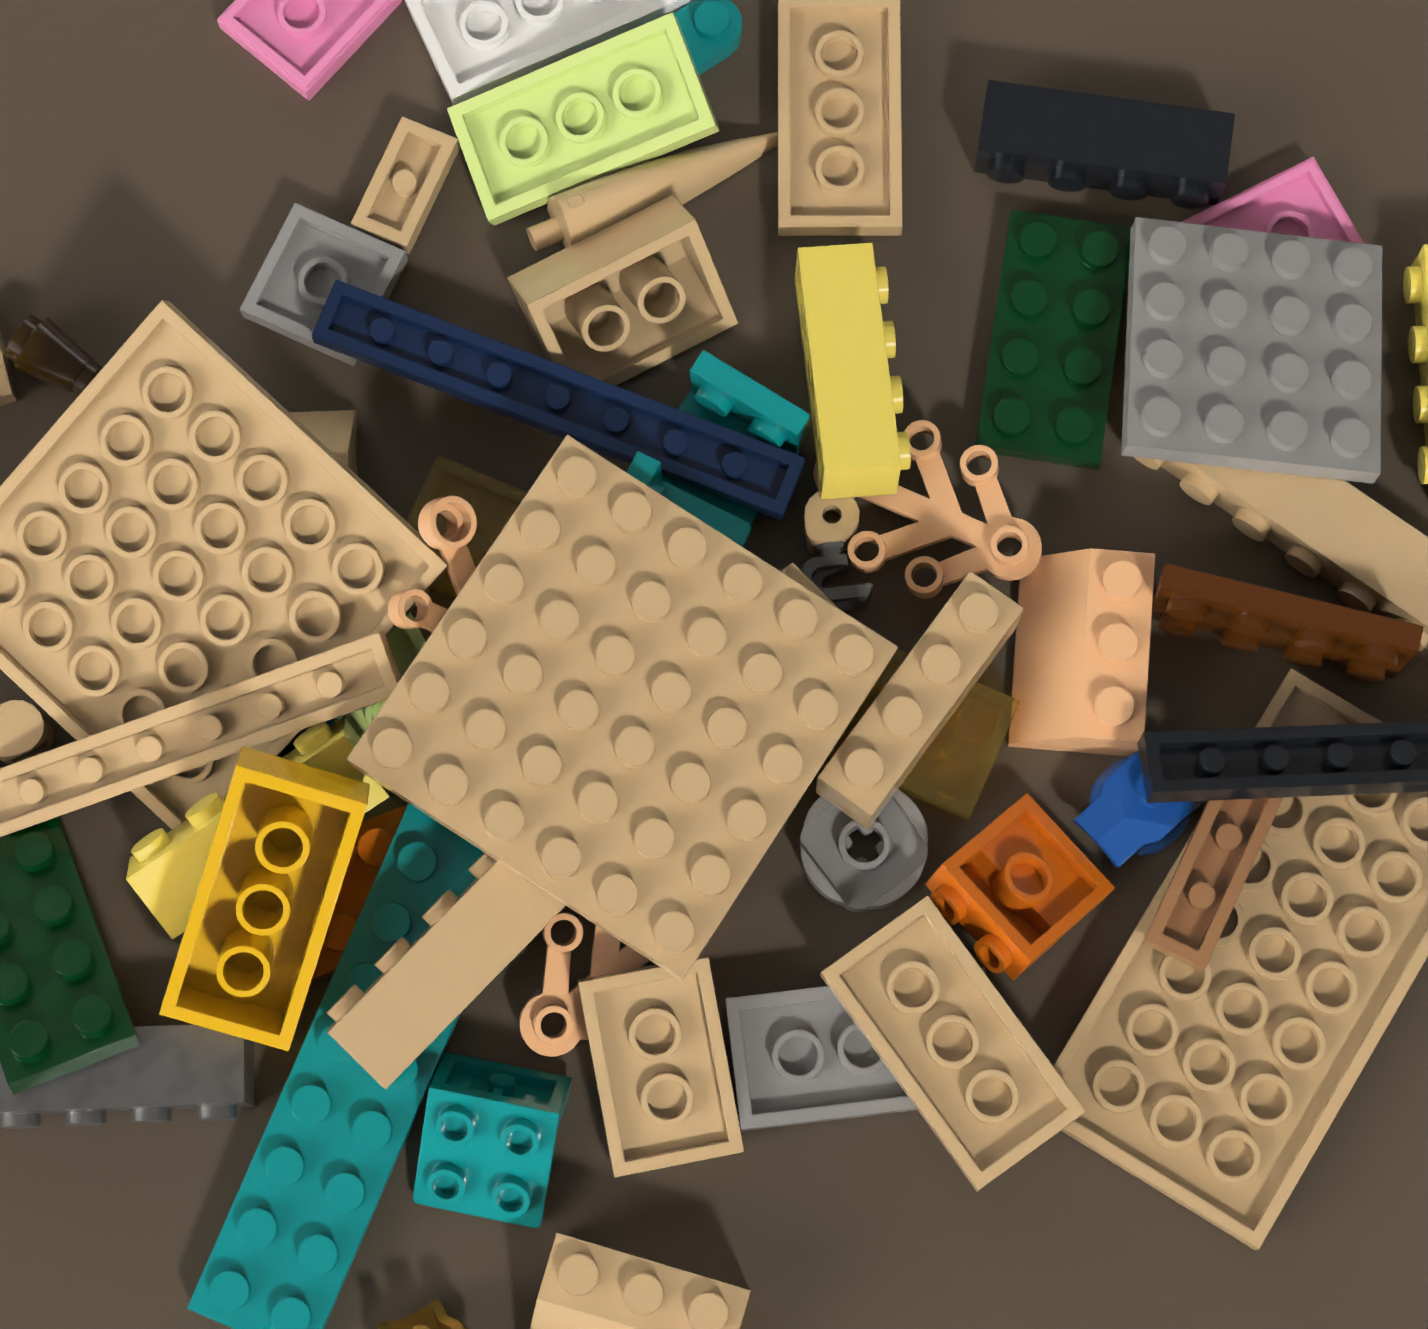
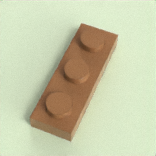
(1210, 878)

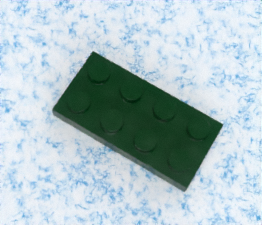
(1054, 339)
(55, 974)

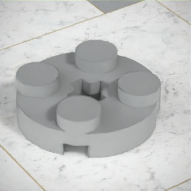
(861, 883)

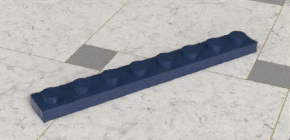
(557, 399)

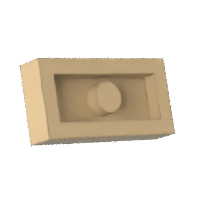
(406, 184)

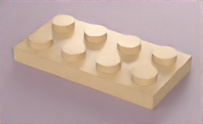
(839, 118)
(952, 1043)

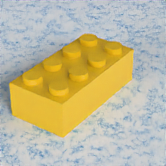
(265, 898)

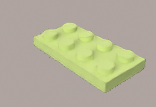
(583, 118)

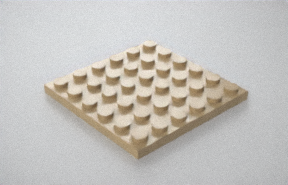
(186, 545)
(623, 706)

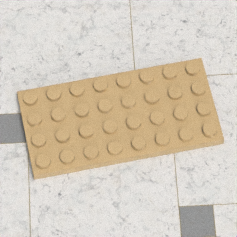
(1238, 1069)

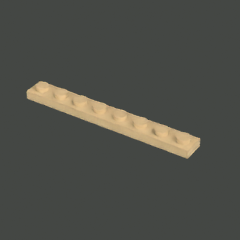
(197, 732)

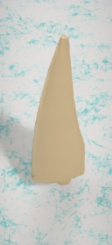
(611, 198)

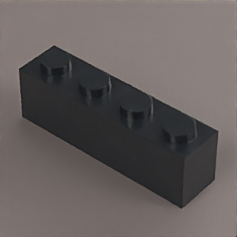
(1104, 144)

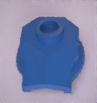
(1123, 819)

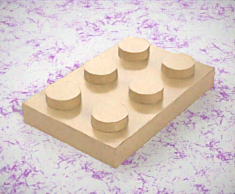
(660, 1067)

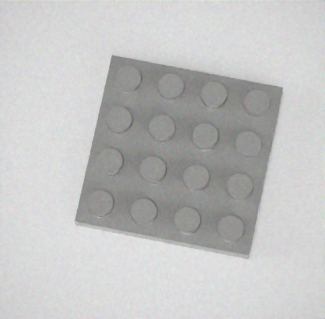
(1253, 351)

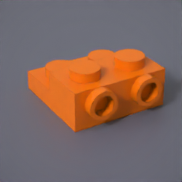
(1017, 887)

